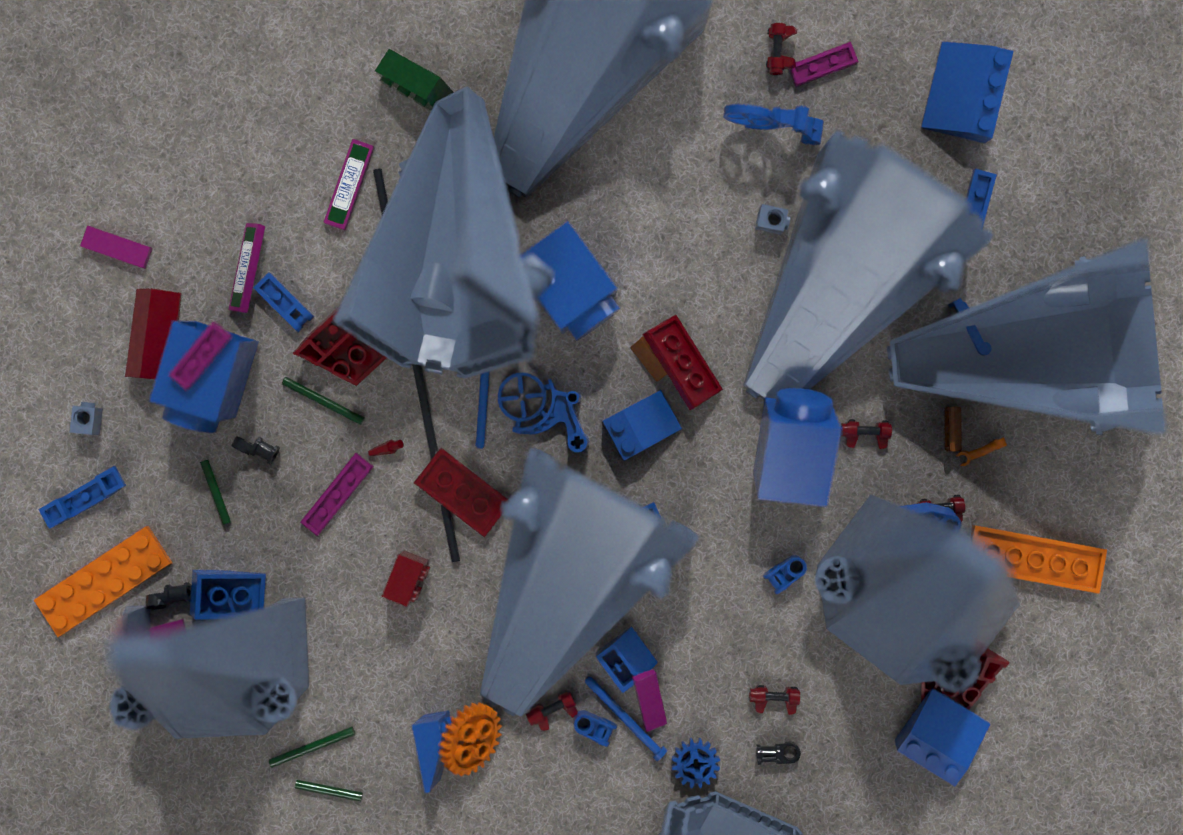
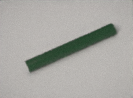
(215, 491)
(328, 790)

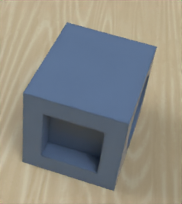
(762, 219)
(77, 423)

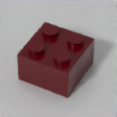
(405, 578)

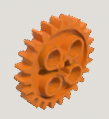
(470, 739)

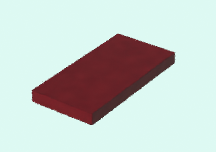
(682, 362)
(461, 492)

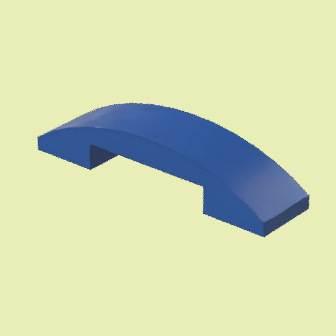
(82, 498)

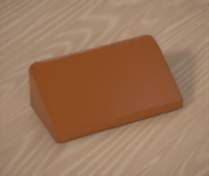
(648, 359)
(953, 428)

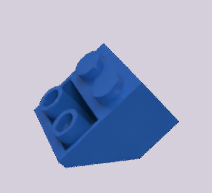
(626, 658)

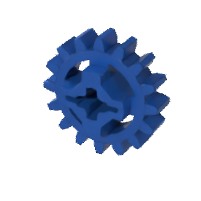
(687, 764)

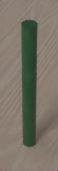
(323, 400)
(318, 744)

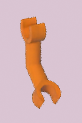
(992, 446)

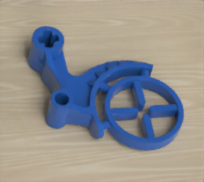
(764, 119)
(561, 410)

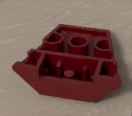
(339, 352)
(990, 666)

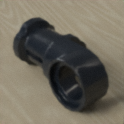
(259, 448)
(170, 595)
(776, 753)

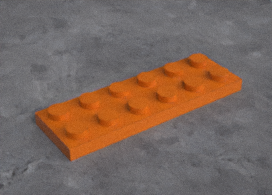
(1045, 559)
(103, 581)

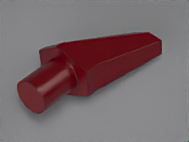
(387, 447)

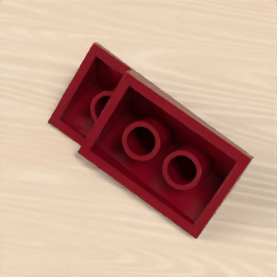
(150, 330)

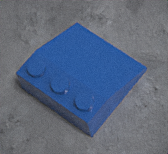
(942, 736)

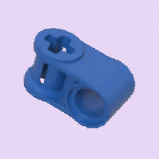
(784, 573)
(598, 729)

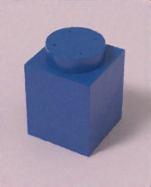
(580, 288)
(215, 393)
(797, 447)

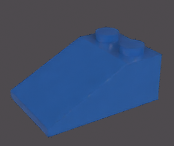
(642, 425)
(225, 593)
(427, 736)

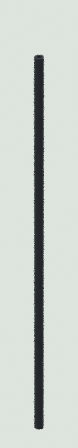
(423, 399)

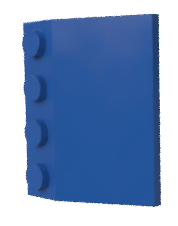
(967, 90)

